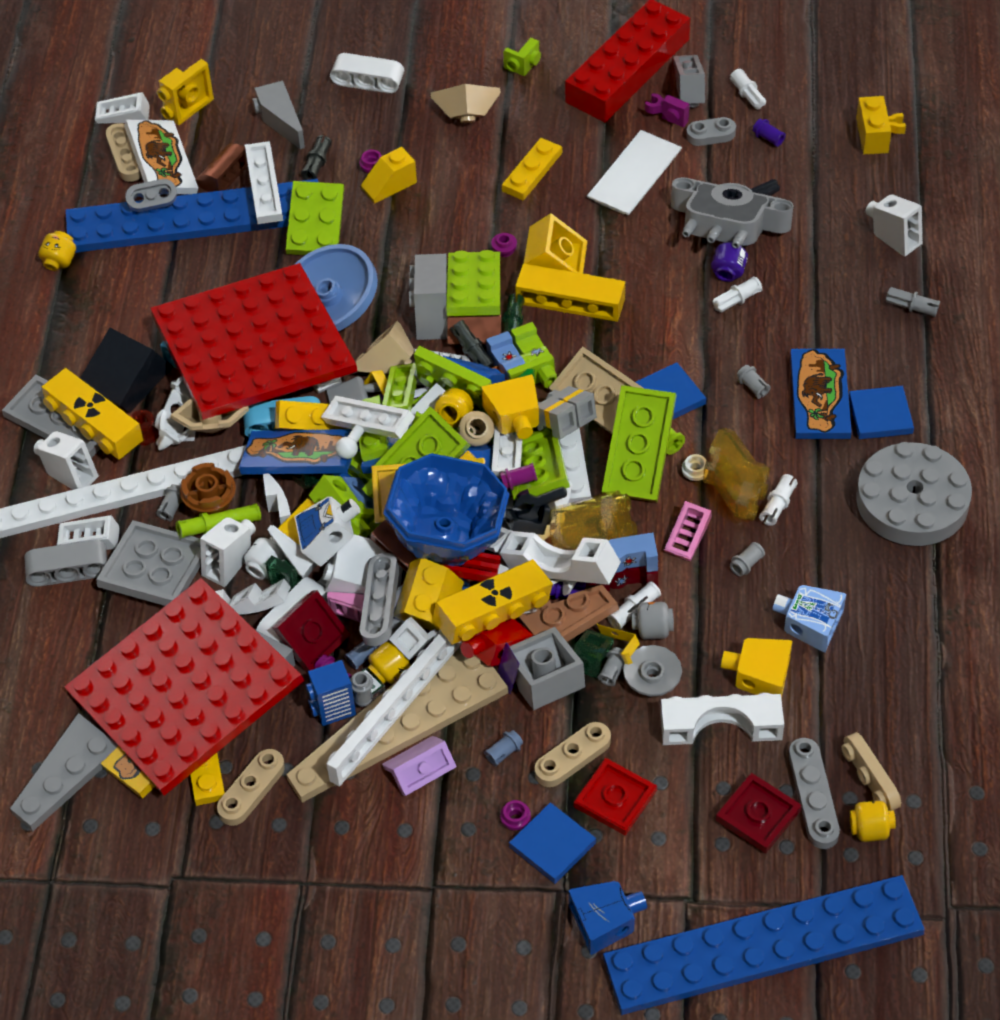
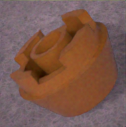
(207, 489)

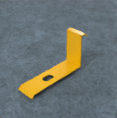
(378, 377)
(622, 635)

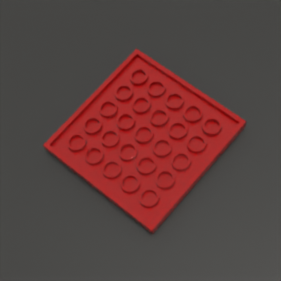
(252, 340)
(183, 685)

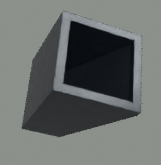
(124, 370)

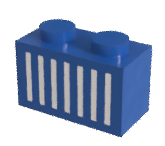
(330, 693)

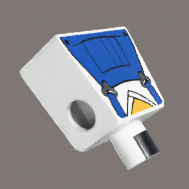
(325, 528)

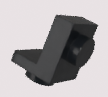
(535, 526)

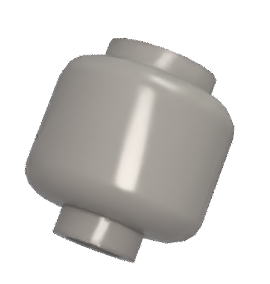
(653, 620)

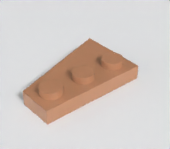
(573, 614)

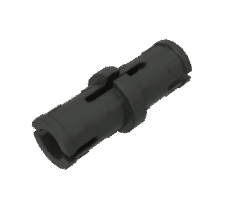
(316, 158)
(471, 344)

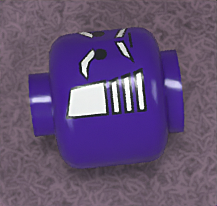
(729, 262)

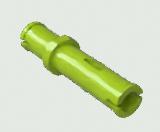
(206, 522)

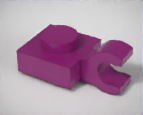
(672, 109)

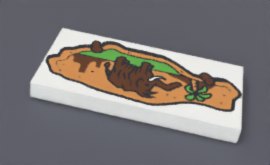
(161, 153)

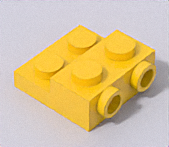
(185, 92)

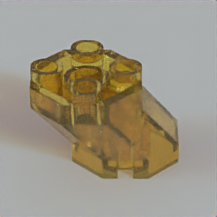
(736, 474)
(594, 517)

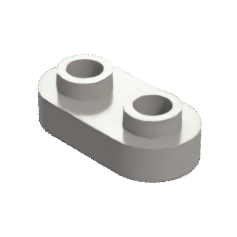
(711, 131)
(150, 193)

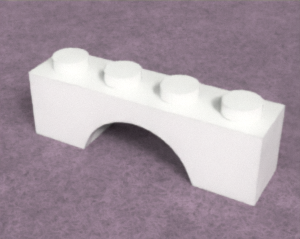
(591, 562)
(756, 714)

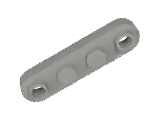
(379, 599)
(814, 793)

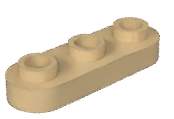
(122, 152)
(567, 763)
(870, 771)
(250, 796)

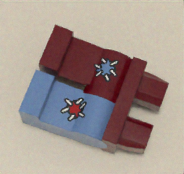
(638, 561)

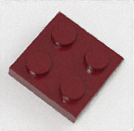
(311, 630)
(758, 812)

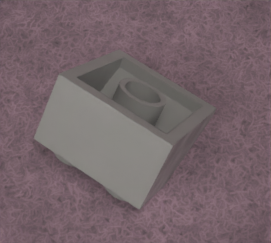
(547, 668)

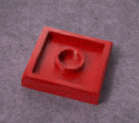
(615, 796)

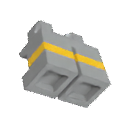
(566, 411)

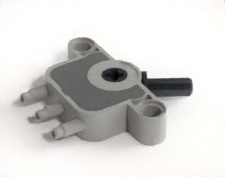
(730, 210)

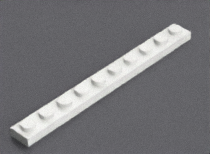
(108, 494)
(392, 705)

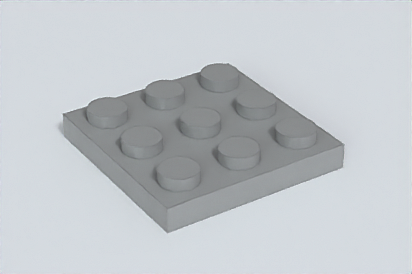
(151, 564)

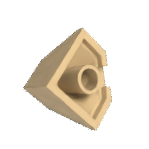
(466, 101)
(387, 350)
(190, 418)

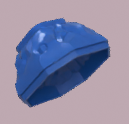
(446, 508)

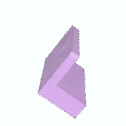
(420, 764)

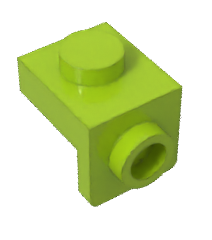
(524, 60)

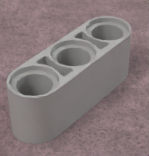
(65, 563)

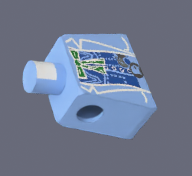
(812, 614)

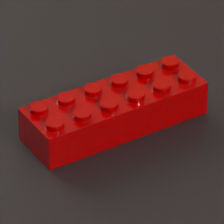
(627, 60)

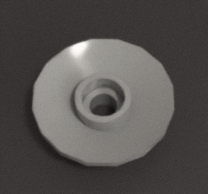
(656, 661)

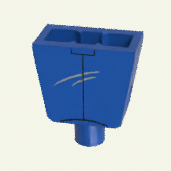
(604, 913)

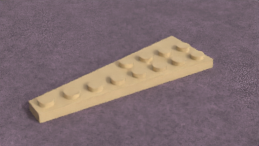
(451, 694)

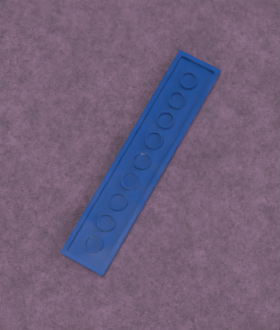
(186, 218)
(762, 944)

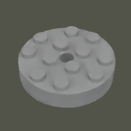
(920, 517)

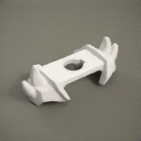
(170, 430)

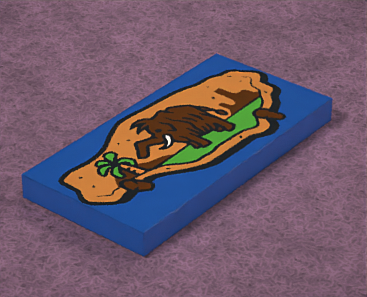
(820, 394)
(294, 452)

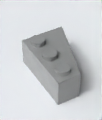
(429, 296)

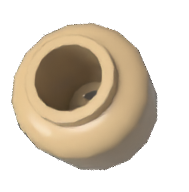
(477, 420)

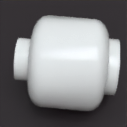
(259, 554)

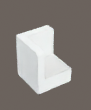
(411, 638)

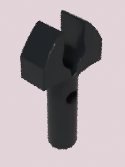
(536, 501)

